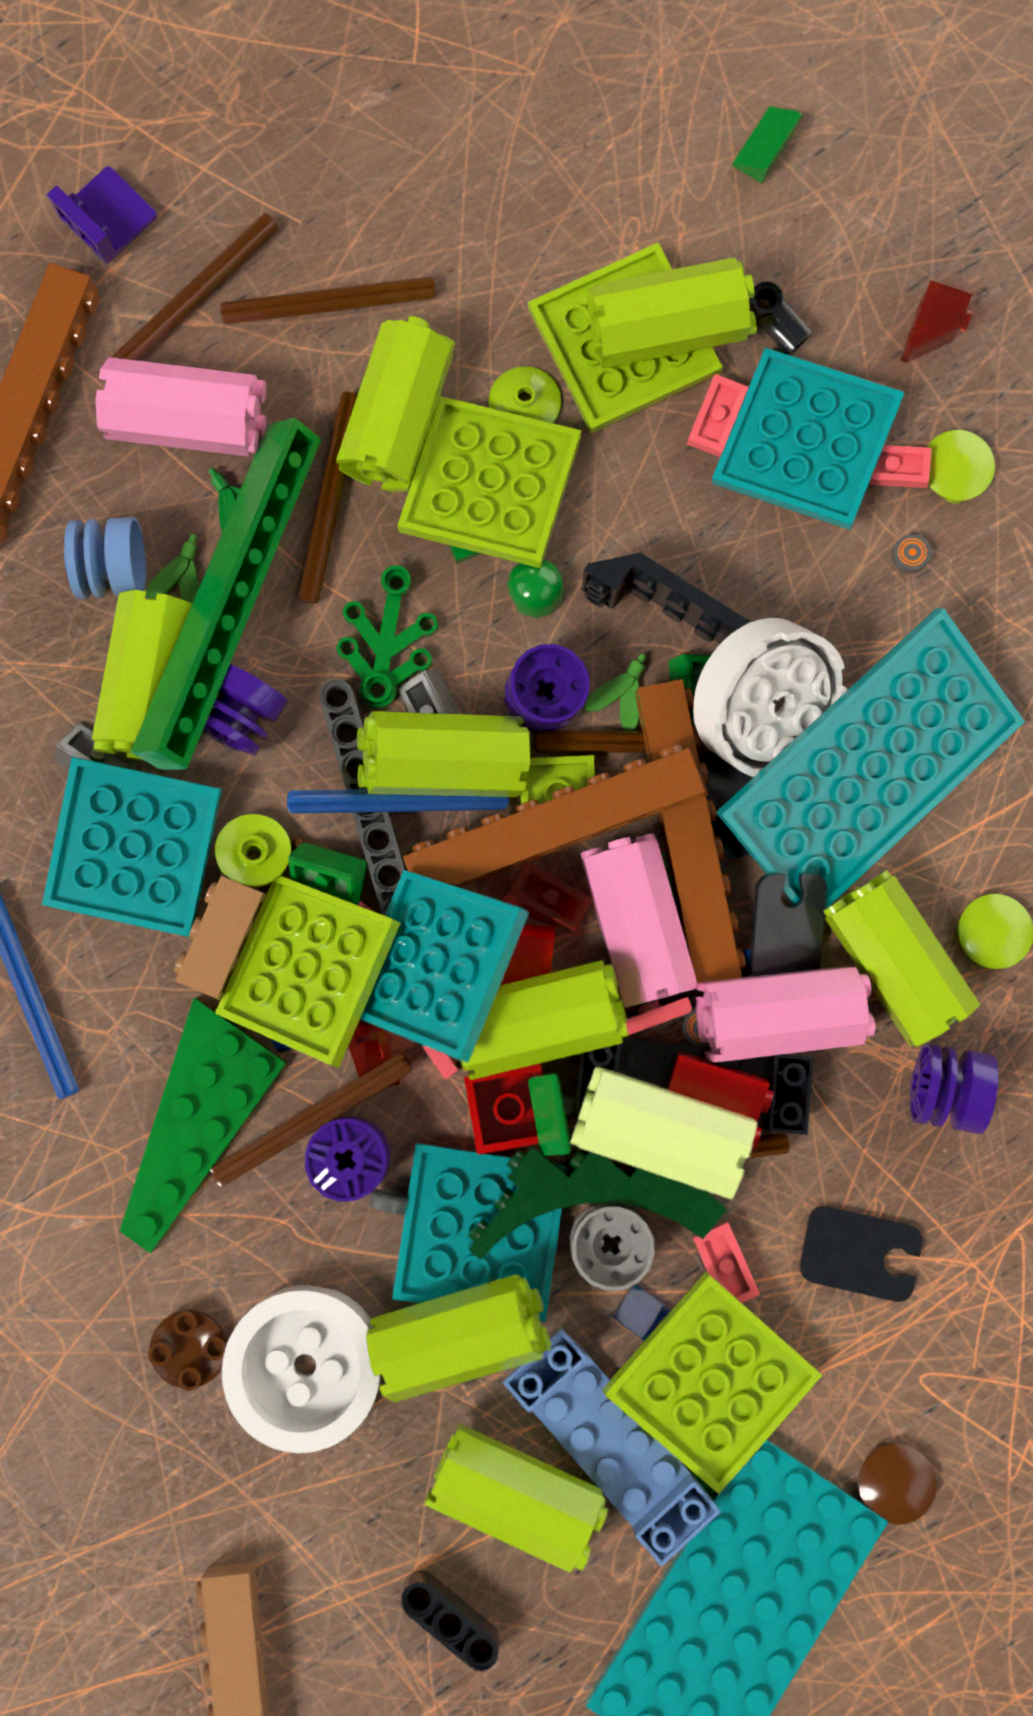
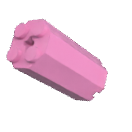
(180, 407)
(639, 920)
(784, 1013)

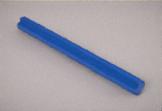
(360, 801)
(35, 1008)

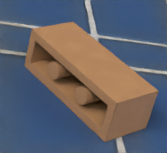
(219, 937)

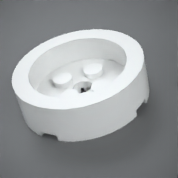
(744, 677)
(293, 1408)

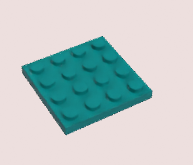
(807, 438)
(131, 846)
(443, 964)
(445, 1201)

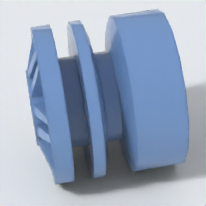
(99, 558)

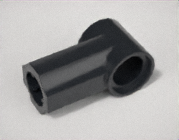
(779, 321)

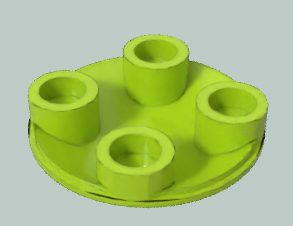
(960, 465)
(995, 931)

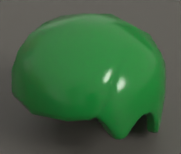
(536, 590)

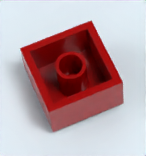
(502, 1109)

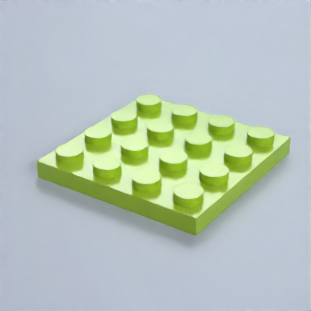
(618, 390)
(490, 481)
(307, 970)
(712, 1382)

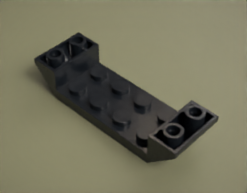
(650, 581)
(653, 1062)

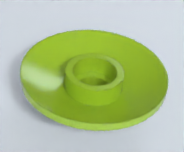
(545, 398)
(248, 834)

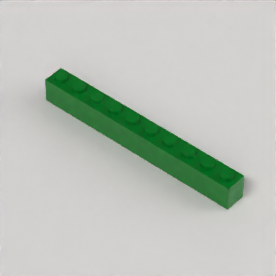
(226, 596)

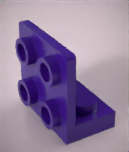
(104, 213)

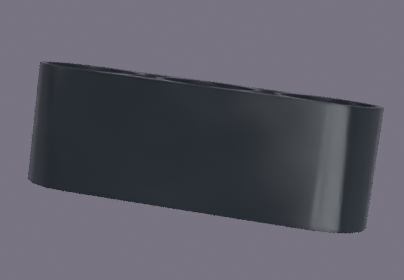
(456, 1638)

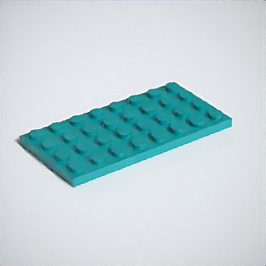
(874, 761)
(742, 1597)

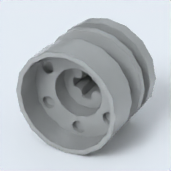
(605, 1267)

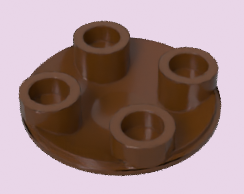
(188, 1349)
(897, 1483)

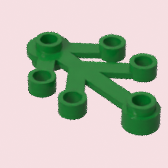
(386, 644)

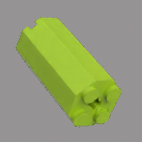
(671, 312)
(395, 404)
(136, 659)
(443, 754)
(901, 959)
(549, 1019)
(457, 1338)
(517, 1499)

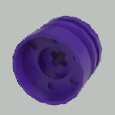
(550, 668)
(237, 709)
(953, 1088)
(370, 1154)

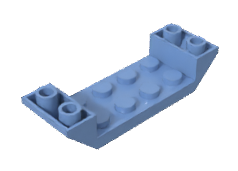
(617, 1454)

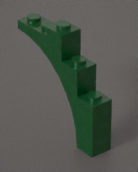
(591, 1180)

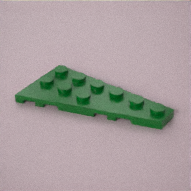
(205, 1103)

